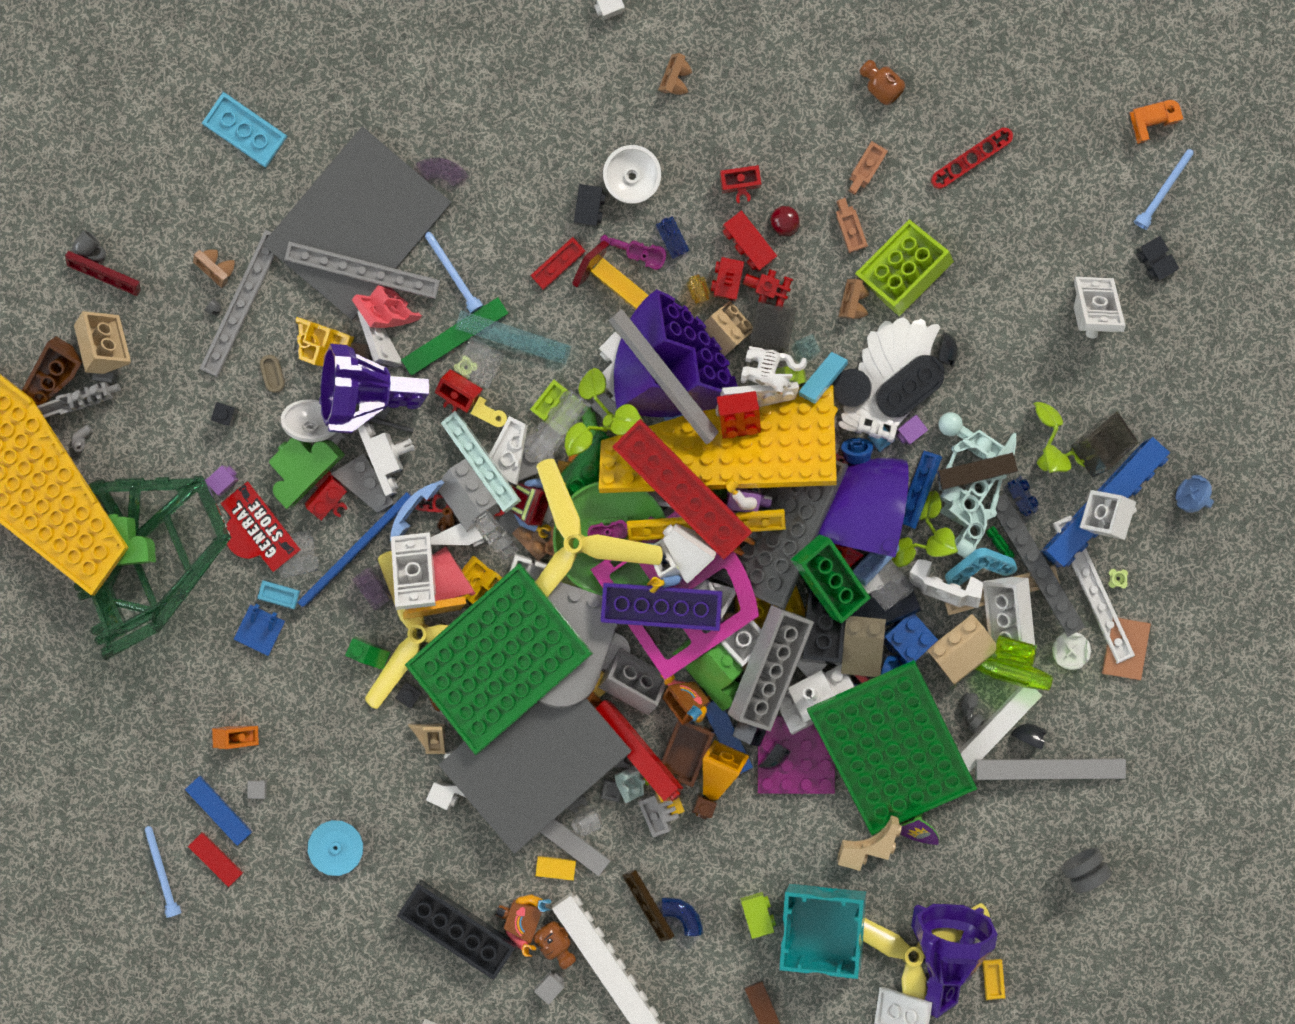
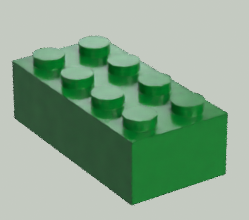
(830, 578)

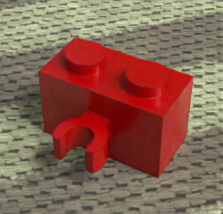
(740, 180)
(728, 278)
(458, 391)
(326, 498)

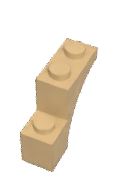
(855, 853)

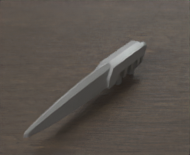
(79, 399)

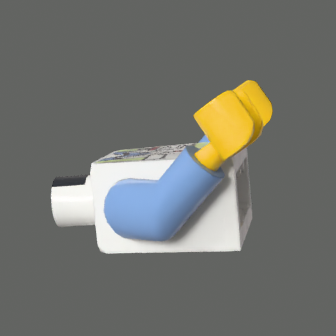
(667, 570)

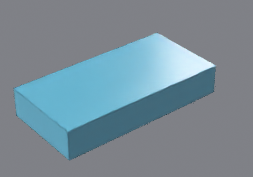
(278, 594)

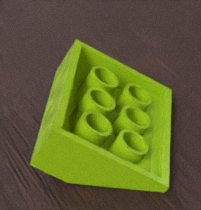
(904, 267)

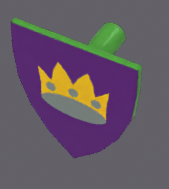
(920, 831)

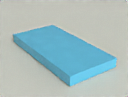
(244, 129)

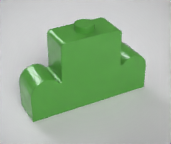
(302, 468)
(140, 549)
(715, 673)

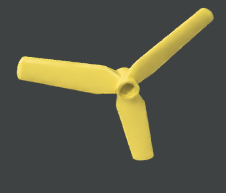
(568, 524)
(406, 649)
(894, 946)

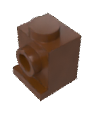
(704, 807)

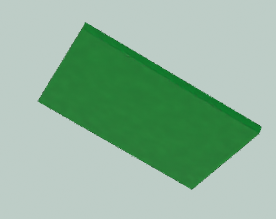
(498, 659)
(892, 747)

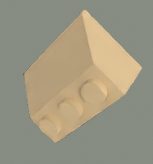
(101, 342)
(963, 649)

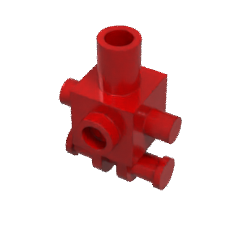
(767, 286)

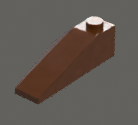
(52, 371)

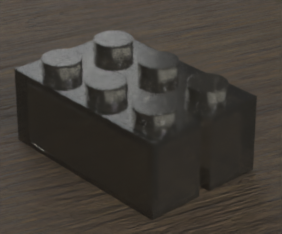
(773, 327)
(1105, 444)

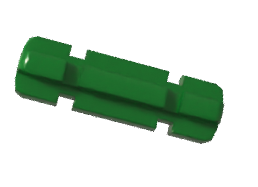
(999, 542)

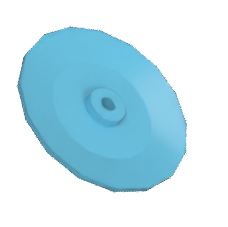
(332, 860)

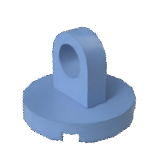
(1194, 494)

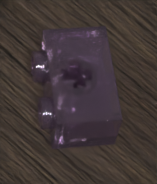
(372, 588)

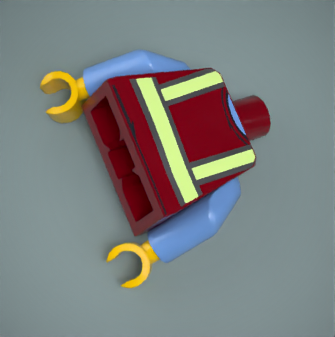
(532, 507)

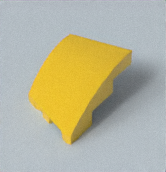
(315, 340)
(479, 580)

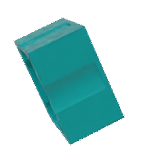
(823, 930)

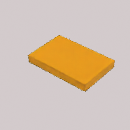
(442, 606)

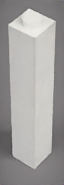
(998, 725)

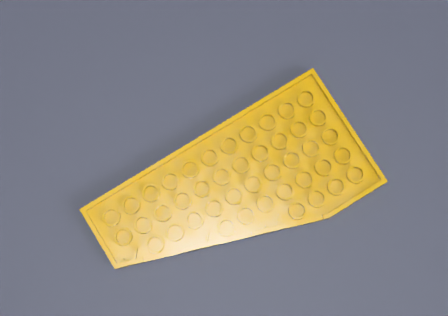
(790, 451)
(48, 498)

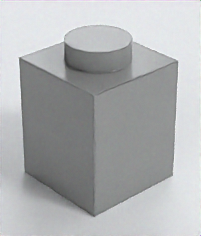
(550, 986)

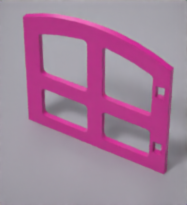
(700, 641)

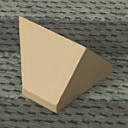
(431, 736)

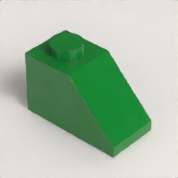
(367, 653)

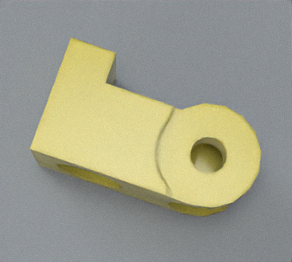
(495, 418)

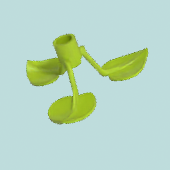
(578, 436)
(1053, 459)
(937, 546)

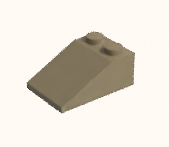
(863, 646)

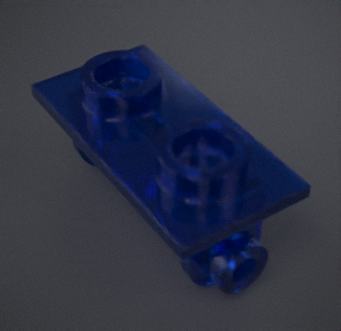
(672, 237)
(1020, 489)

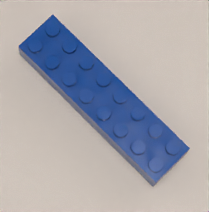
(1122, 482)

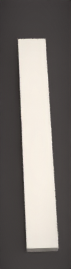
(1098, 600)

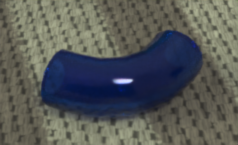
(685, 913)

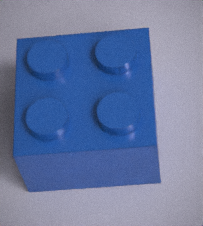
(909, 639)

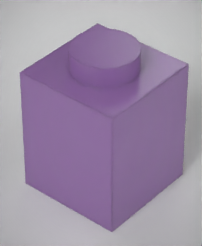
(911, 430)
(222, 479)

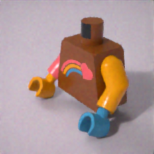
(686, 700)
(523, 920)

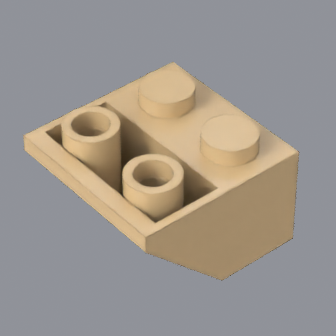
(728, 327)

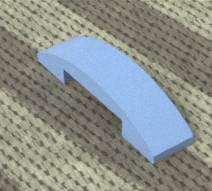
(400, 526)

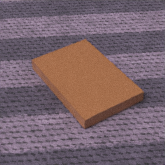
(1137, 635)

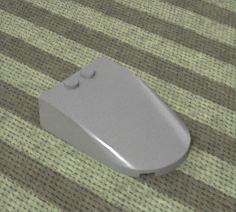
(583, 613)

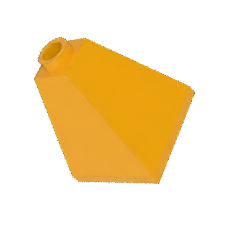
(721, 768)

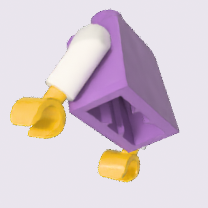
(745, 498)

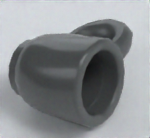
(86, 244)

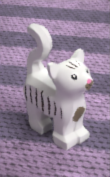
(768, 363)

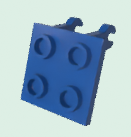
(259, 629)

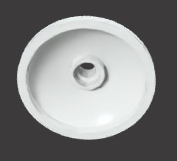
(632, 160)
(304, 421)

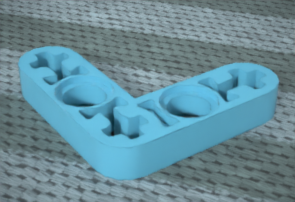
(976, 561)

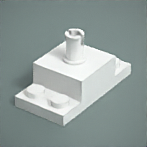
(1097, 306)
(384, 456)
(413, 571)
(810, 692)

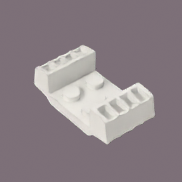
(947, 593)

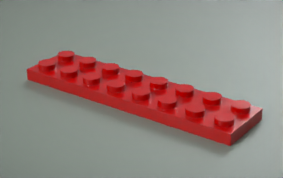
(682, 489)

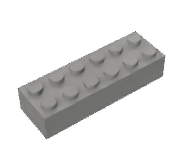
(770, 668)

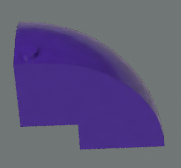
(684, 349)
(869, 506)

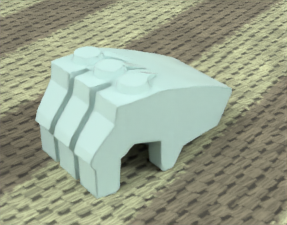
(630, 784)

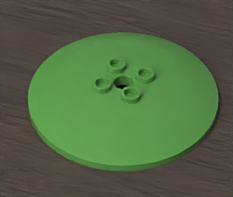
(607, 508)

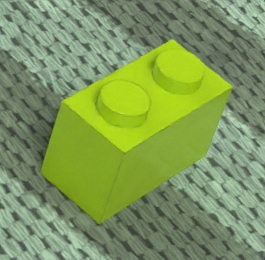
(757, 915)

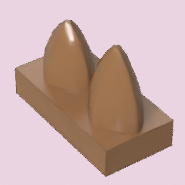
(670, 81)
(218, 273)
(853, 292)
(531, 541)

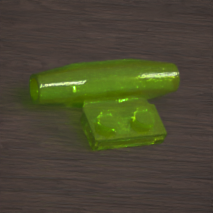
(1015, 664)

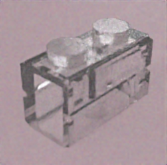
(587, 821)

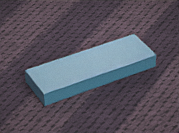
(823, 377)

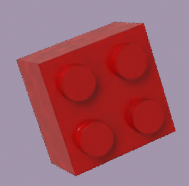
(739, 414)

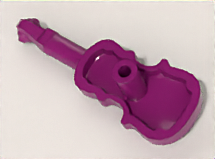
(652, 256)
(615, 529)

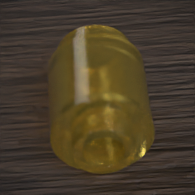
(698, 289)

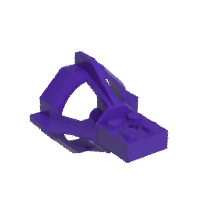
(356, 380)
(951, 962)

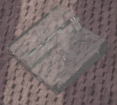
(479, 362)
(303, 561)
(889, 585)

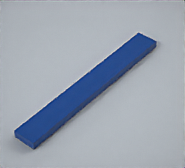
(353, 551)

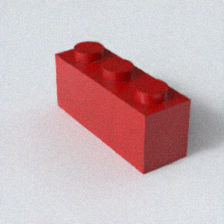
(748, 241)

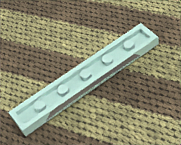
(480, 462)

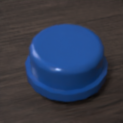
(857, 450)

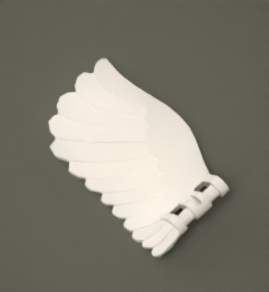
(886, 354)

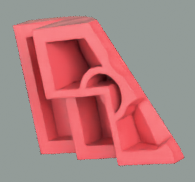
(385, 308)
(449, 578)

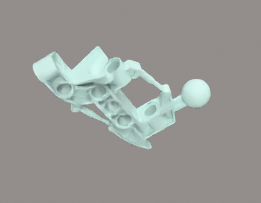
(983, 447)

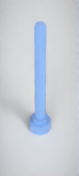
(1144, 219)
(473, 303)
(171, 908)

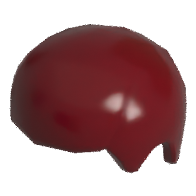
(785, 221)

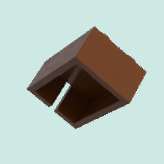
(686, 751)

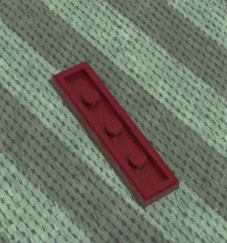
(102, 273)

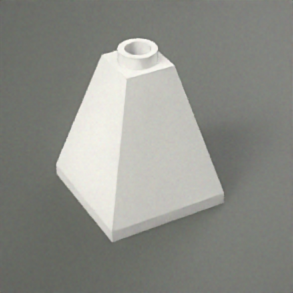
(688, 550)

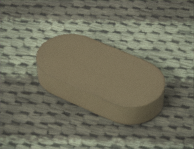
(272, 373)

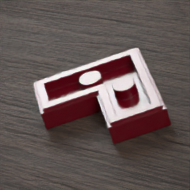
(588, 262)

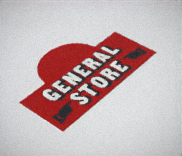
(256, 529)

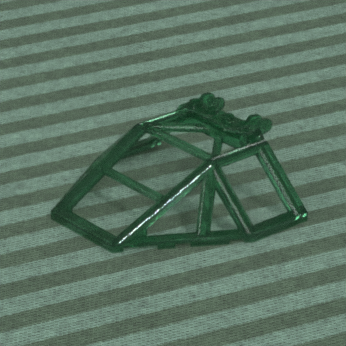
(107, 605)

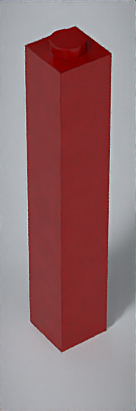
(641, 755)

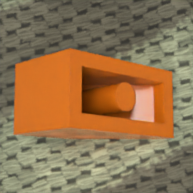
(235, 737)

